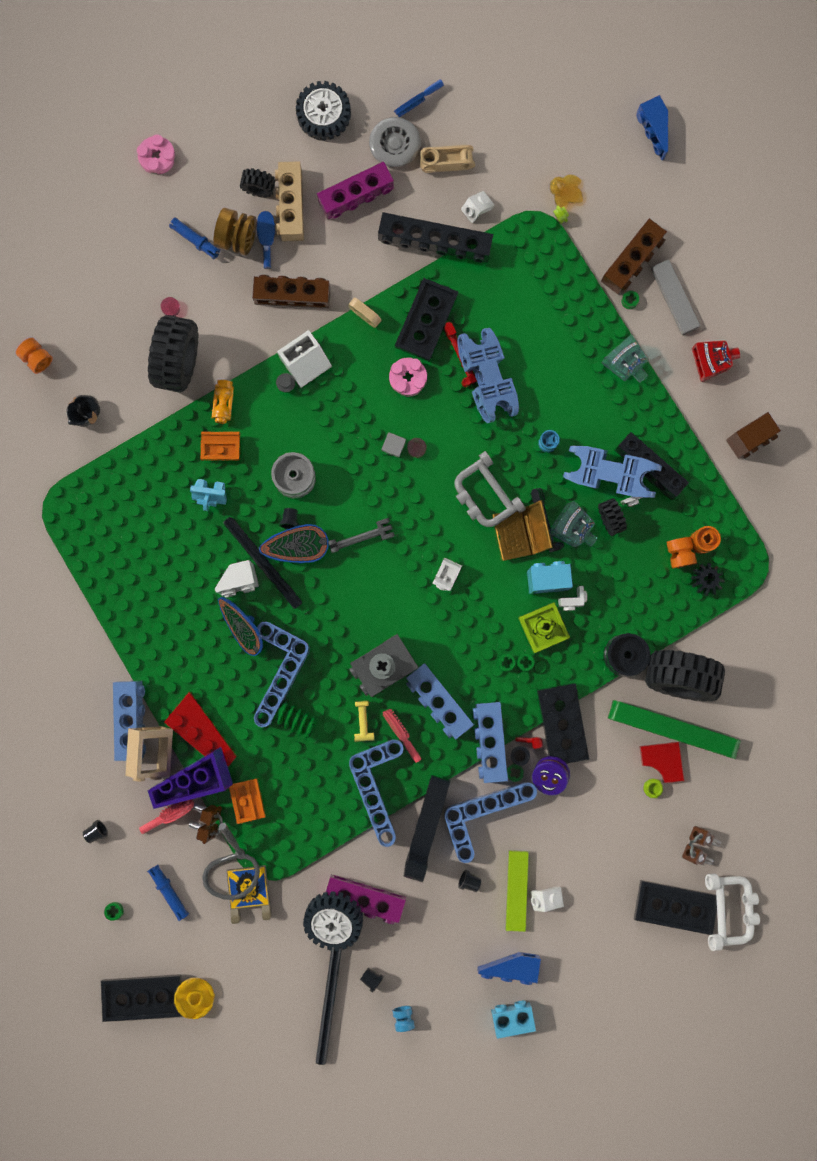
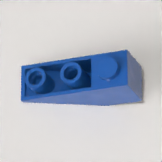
(654, 119)
(517, 966)

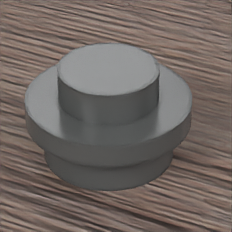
(285, 382)

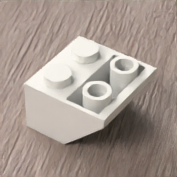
(304, 358)
(238, 577)

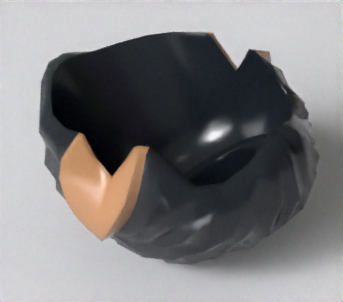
(83, 411)

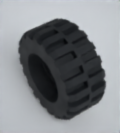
(173, 353)
(685, 675)

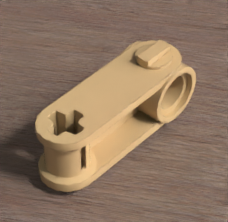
(447, 158)

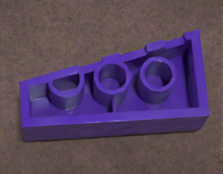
(198, 779)

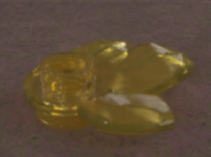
(569, 190)

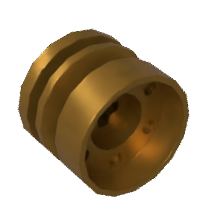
(235, 231)

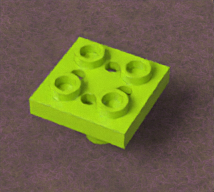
(556, 633)

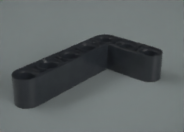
(425, 830)

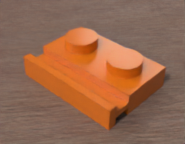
(220, 446)
(247, 801)

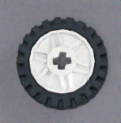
(319, 98)
(333, 921)

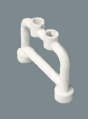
(717, 883)

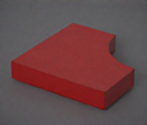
(665, 759)

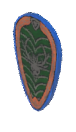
(296, 545)
(241, 627)

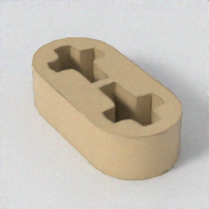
(364, 312)

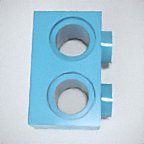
(514, 1025)

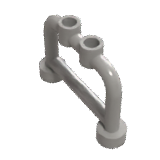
(474, 512)

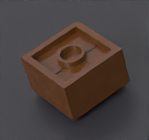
(753, 435)

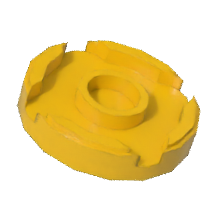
(194, 998)

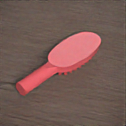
(401, 733)
(169, 815)

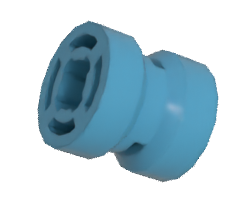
(549, 437)
(403, 1018)

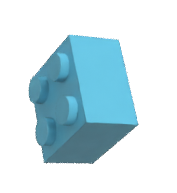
(549, 578)

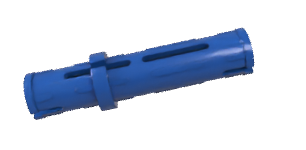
(200, 242)
(163, 884)

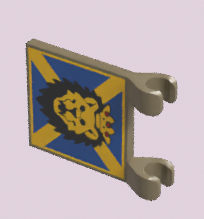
(238, 881)

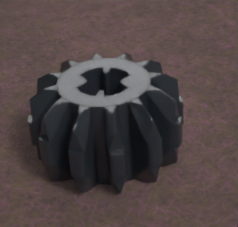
(713, 575)

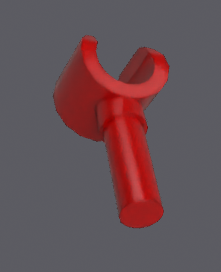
(536, 741)

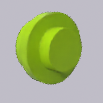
(561, 214)
(653, 788)

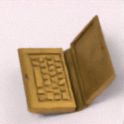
(524, 533)

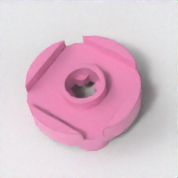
(156, 144)
(414, 368)

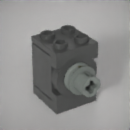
(383, 666)

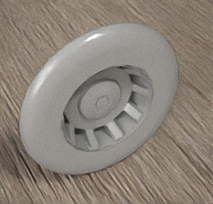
(395, 142)

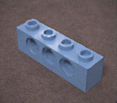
(122, 710)
(461, 723)
(499, 771)

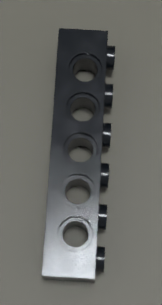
(428, 229)

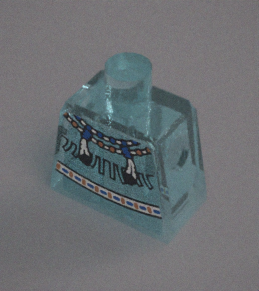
(627, 360)
(573, 526)

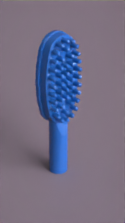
(415, 101)
(266, 235)

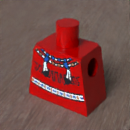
(713, 358)

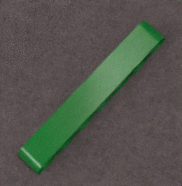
(674, 729)

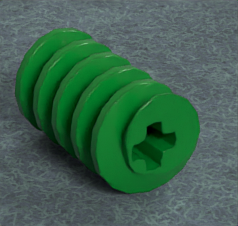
(295, 720)

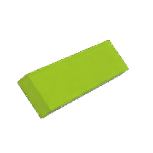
(516, 891)

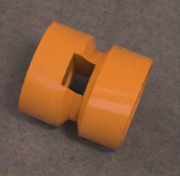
(32, 352)
(705, 539)
(681, 552)

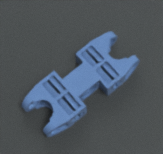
(492, 387)
(627, 475)

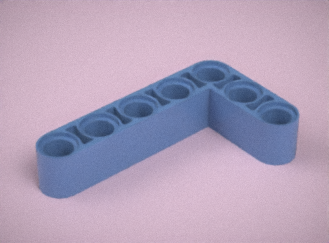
(290, 677)
(379, 807)
(482, 810)

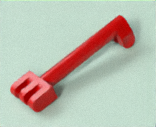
(451, 335)

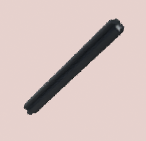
(262, 562)
(328, 1007)

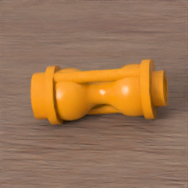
(224, 392)

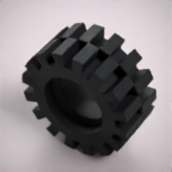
(257, 182)
(612, 517)

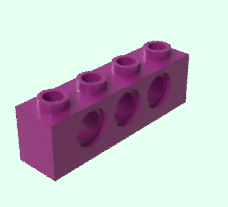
(360, 181)
(375, 895)

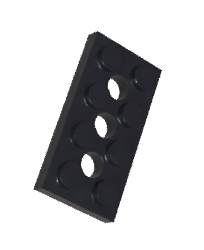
(432, 331)
(571, 712)
(683, 919)
(133, 1009)

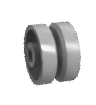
(301, 467)

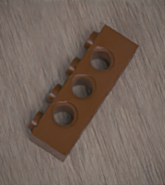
(649, 232)
(318, 299)

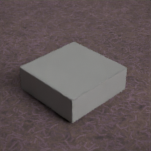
(393, 445)

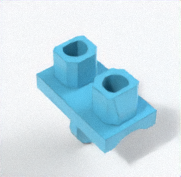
(208, 496)

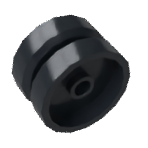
(638, 655)

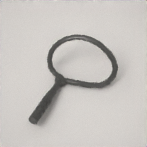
(240, 854)

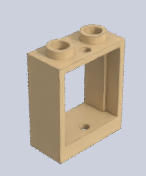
(135, 748)

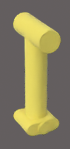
(364, 735)

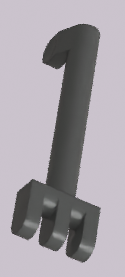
(381, 530)

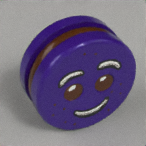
(551, 775)

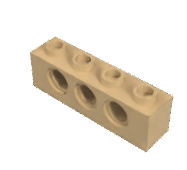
(290, 173)

